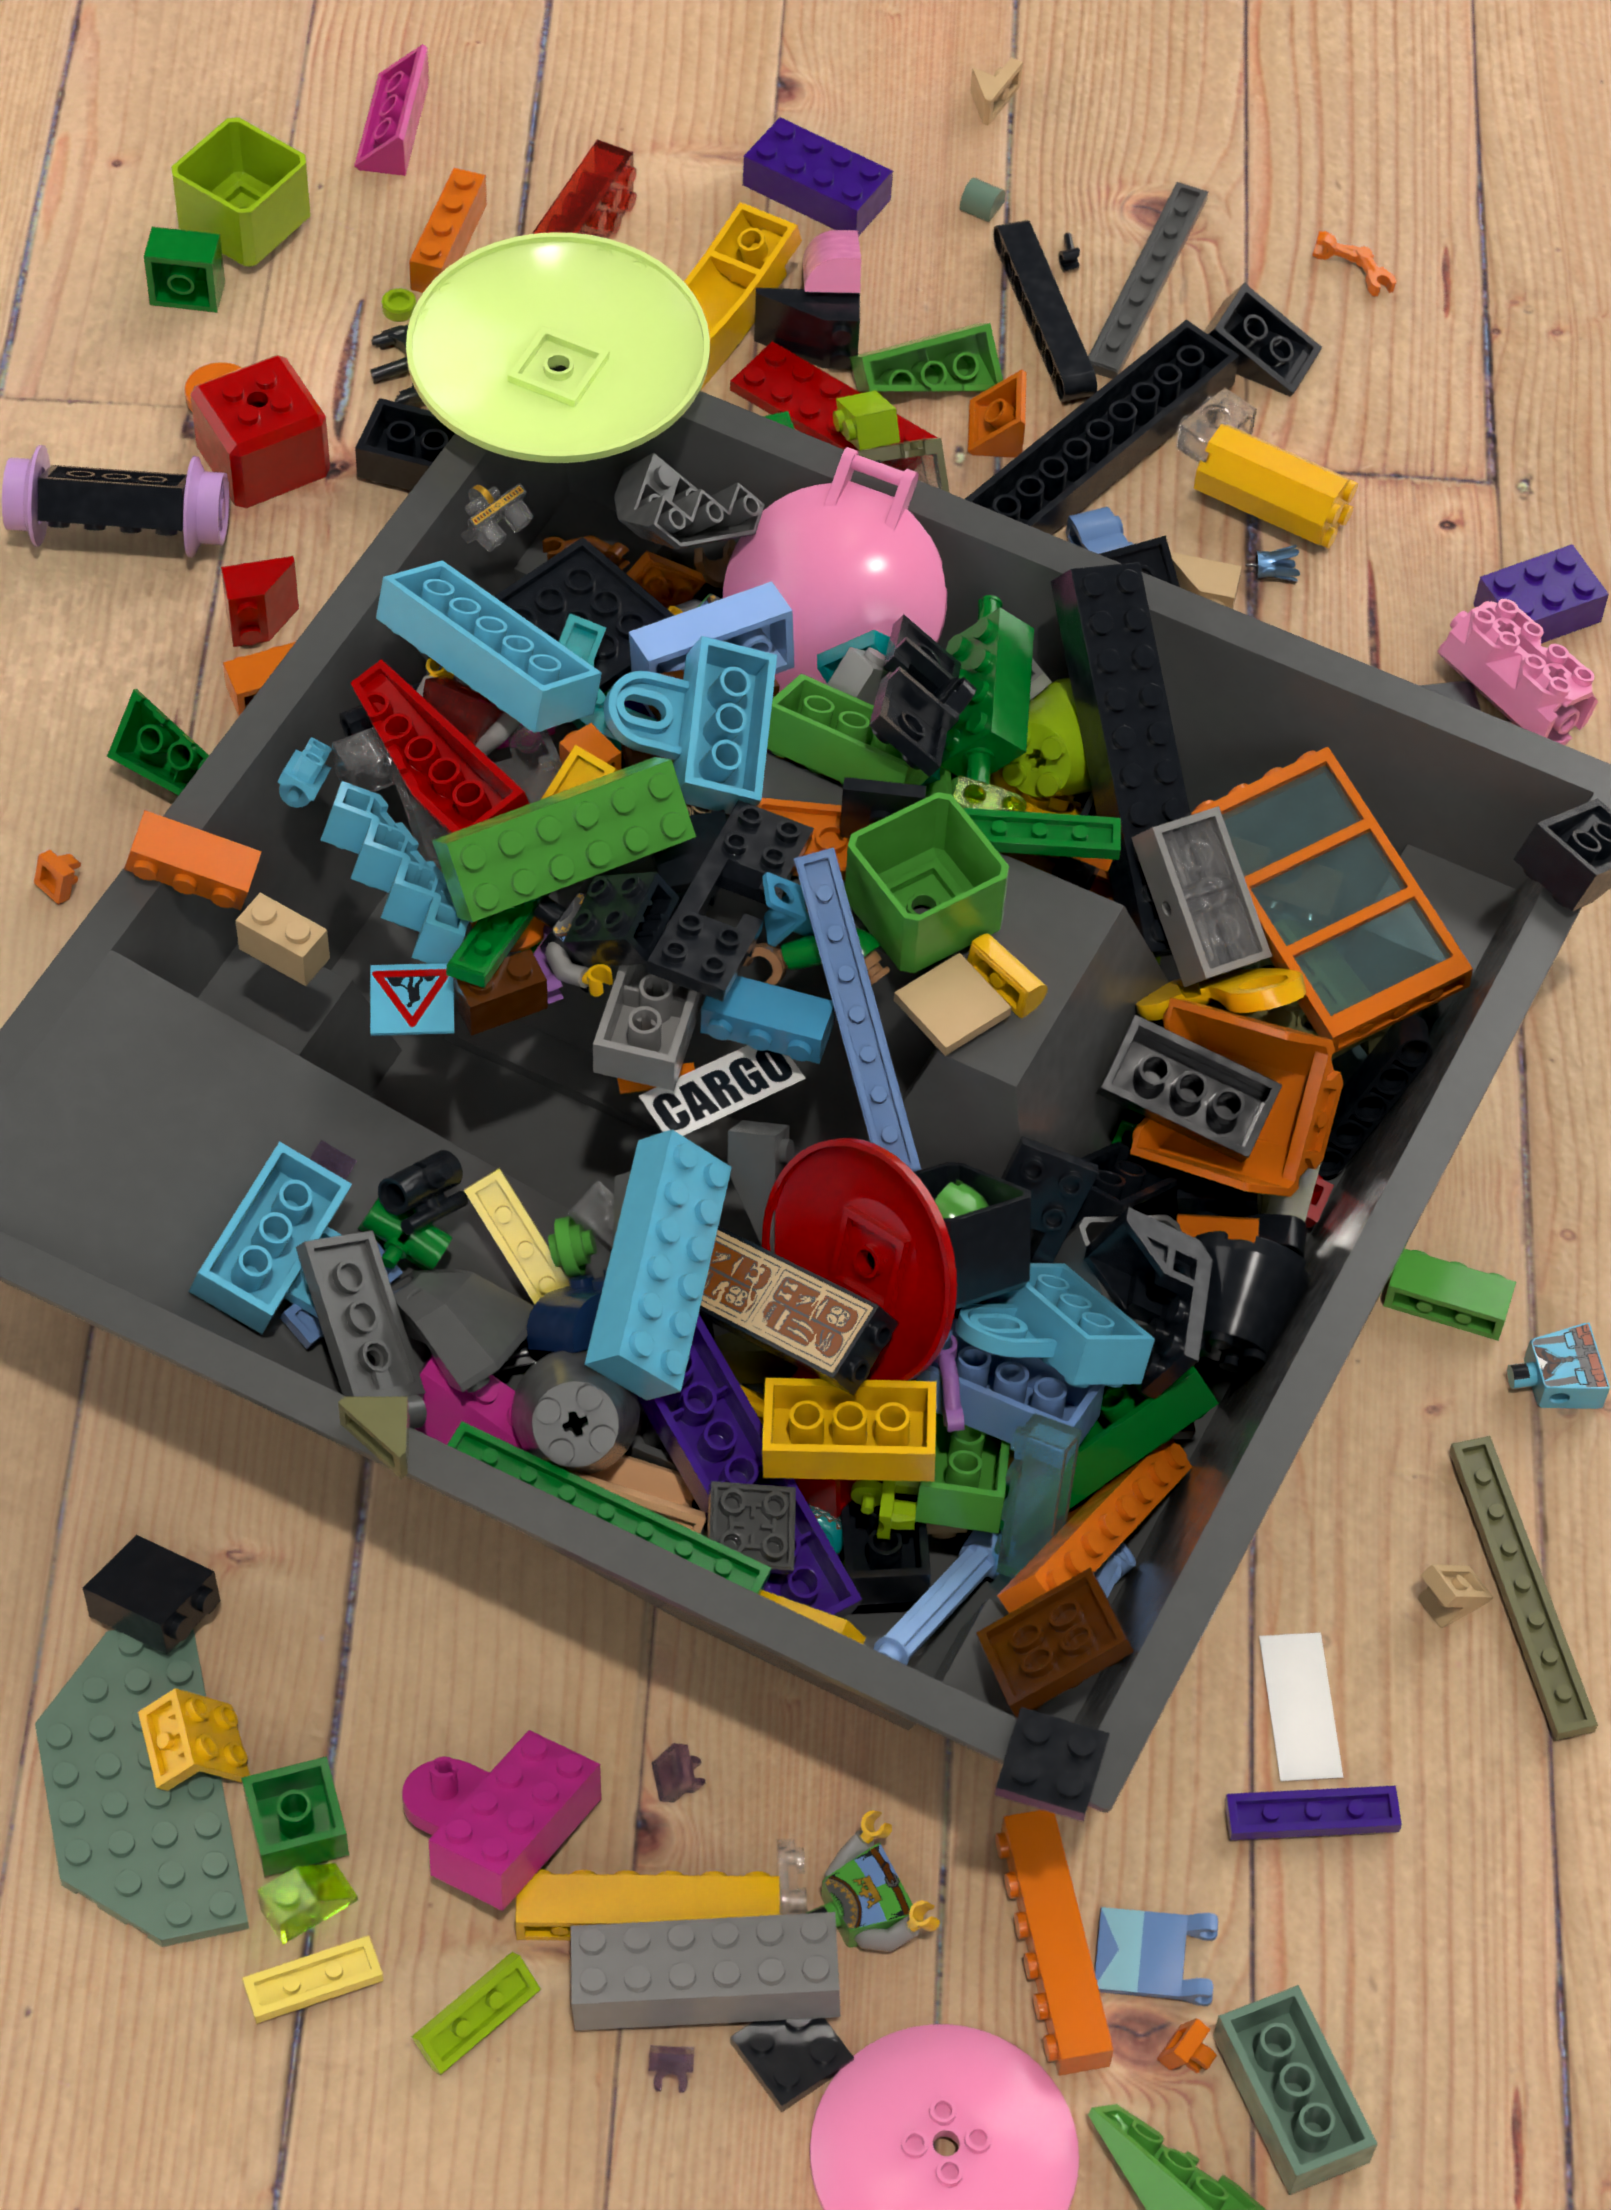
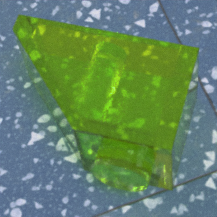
(304, 1899)

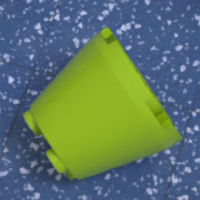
(1055, 749)

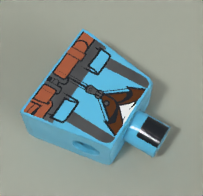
(1563, 1370)

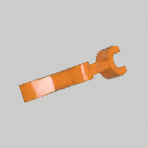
(1327, 246)

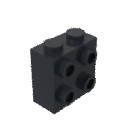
(621, 919)

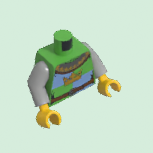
(868, 1895)

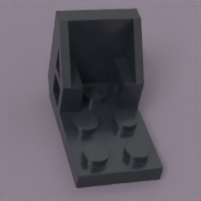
(1154, 1260)

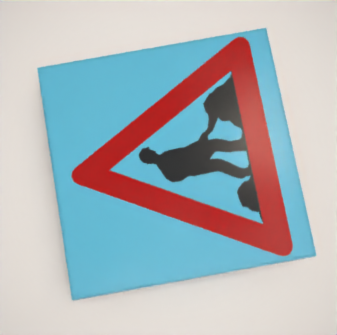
(411, 999)

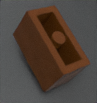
(511, 993)

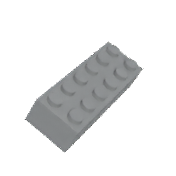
(704, 1971)

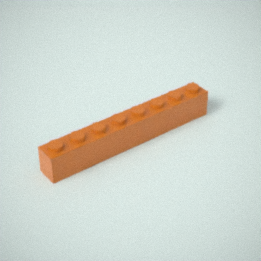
(1099, 1525)

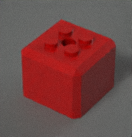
(261, 430)

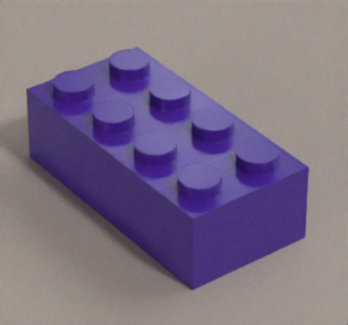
(817, 177)

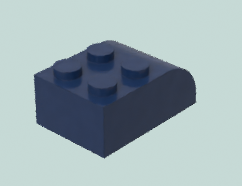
(566, 1316)

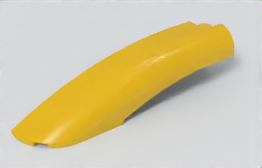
(743, 257)

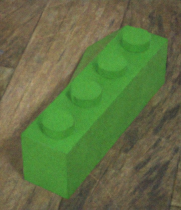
(940, 362)

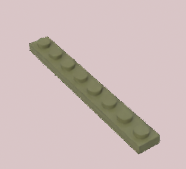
(1523, 1589)

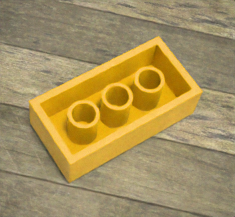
(830, 1434)

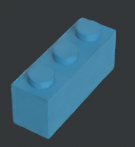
(770, 1019)

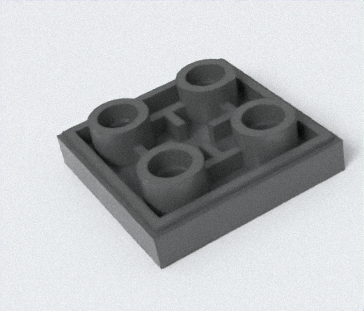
(754, 1522)

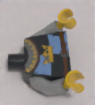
(560, 958)

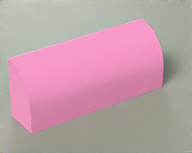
(833, 263)

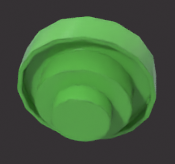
(571, 1246)

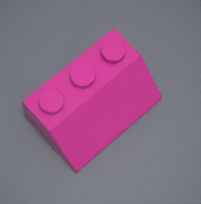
(484, 1409)

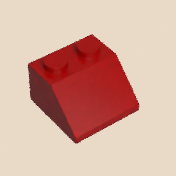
(259, 598)

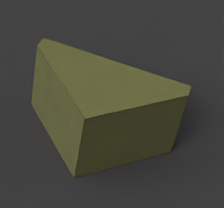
(380, 1426)

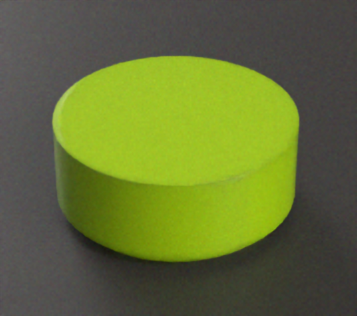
(398, 304)

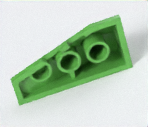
(1161, 2174)

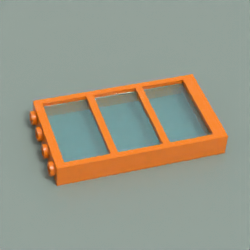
(1338, 900)

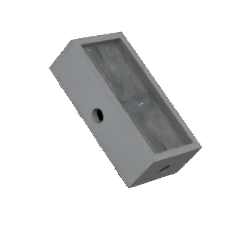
(1201, 896)

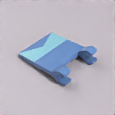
(1146, 1954)

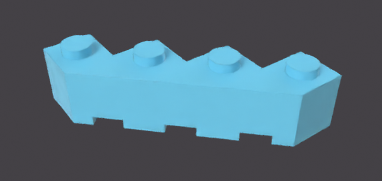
(391, 863)

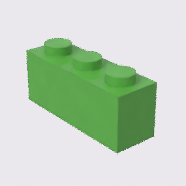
(1450, 1293)

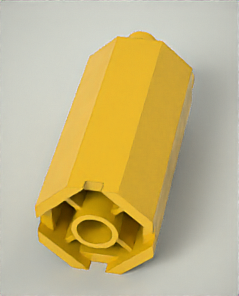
(1275, 485)

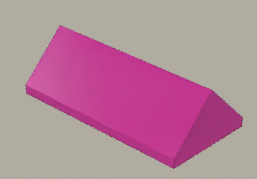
(394, 115)

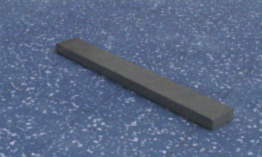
(1147, 280)

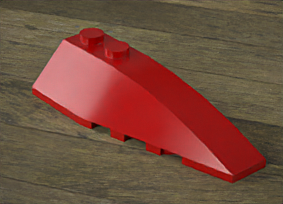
(432, 756)

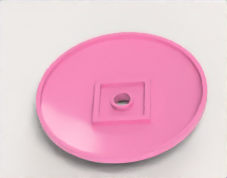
(935, 2082)

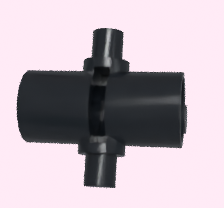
(423, 1189)

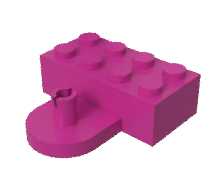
(501, 1824)

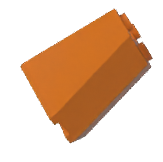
(1298, 1121)

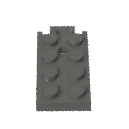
(362, 1318)

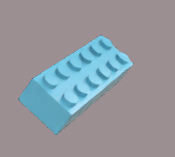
(488, 646)
(658, 1265)

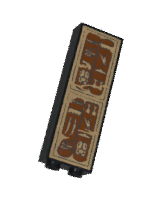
(793, 1312)

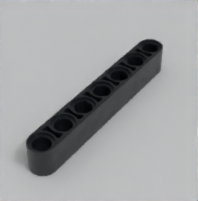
(1045, 311)

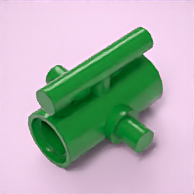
(421, 1248)

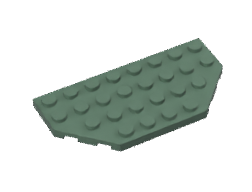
(118, 1839)

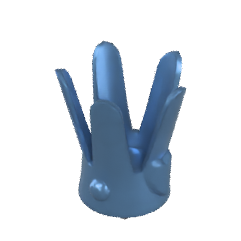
(1276, 563)

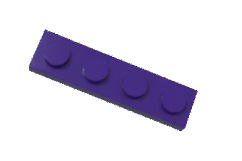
(1313, 1812)

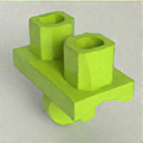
(893, 1513)

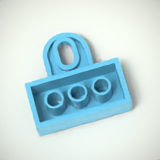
(709, 721)
(257, 1252)
(1065, 1325)

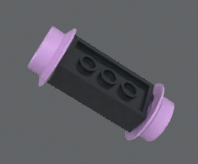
(127, 499)

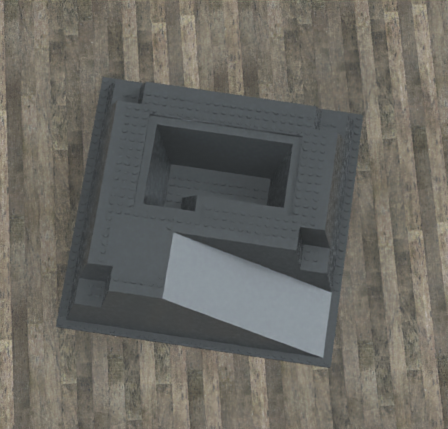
(174, 1063)

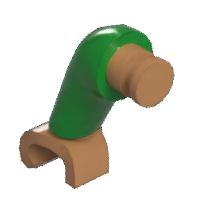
(805, 953)

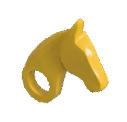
(1238, 991)

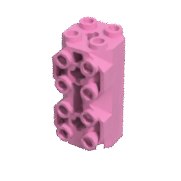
(1528, 683)

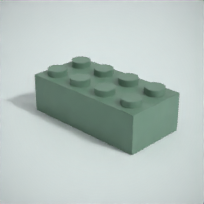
(1294, 2089)

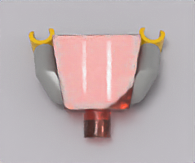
(466, 709)

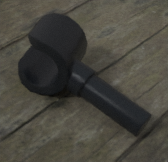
(1068, 257)

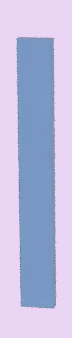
(855, 1005)

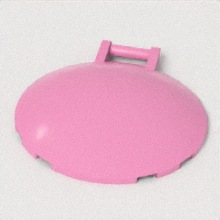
(844, 562)

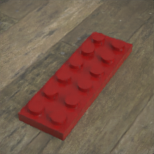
(785, 382)

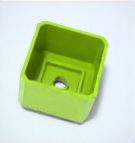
(243, 189)

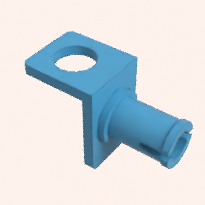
(785, 914)

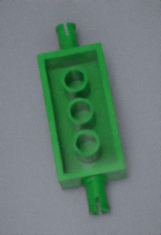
(998, 662)

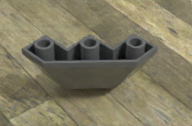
(675, 514)
(463, 1322)

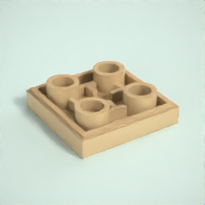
(952, 1004)

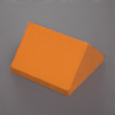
(999, 418)

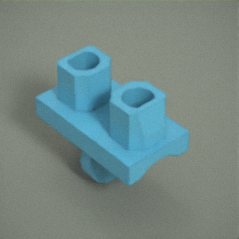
(304, 774)

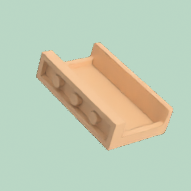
(652, 1488)

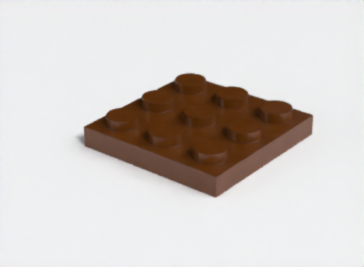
(1054, 1642)

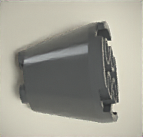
(564, 1385)

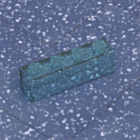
(1038, 1490)

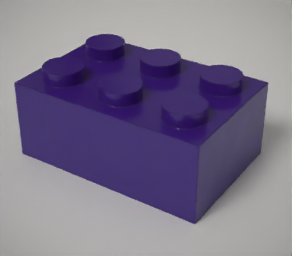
(1551, 589)

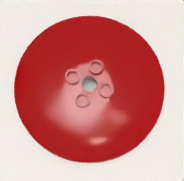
(858, 1199)

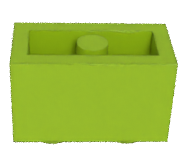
(867, 420)

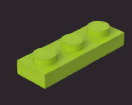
(476, 2013)

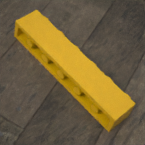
(558, 1901)

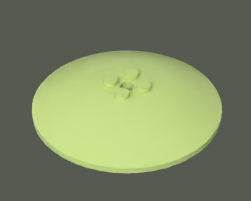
(548, 300)

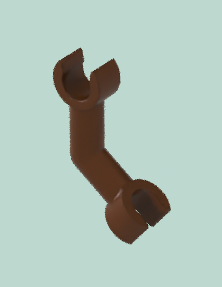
(614, 552)

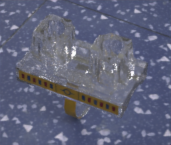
(484, 524)

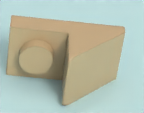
(994, 92)
(1452, 1592)

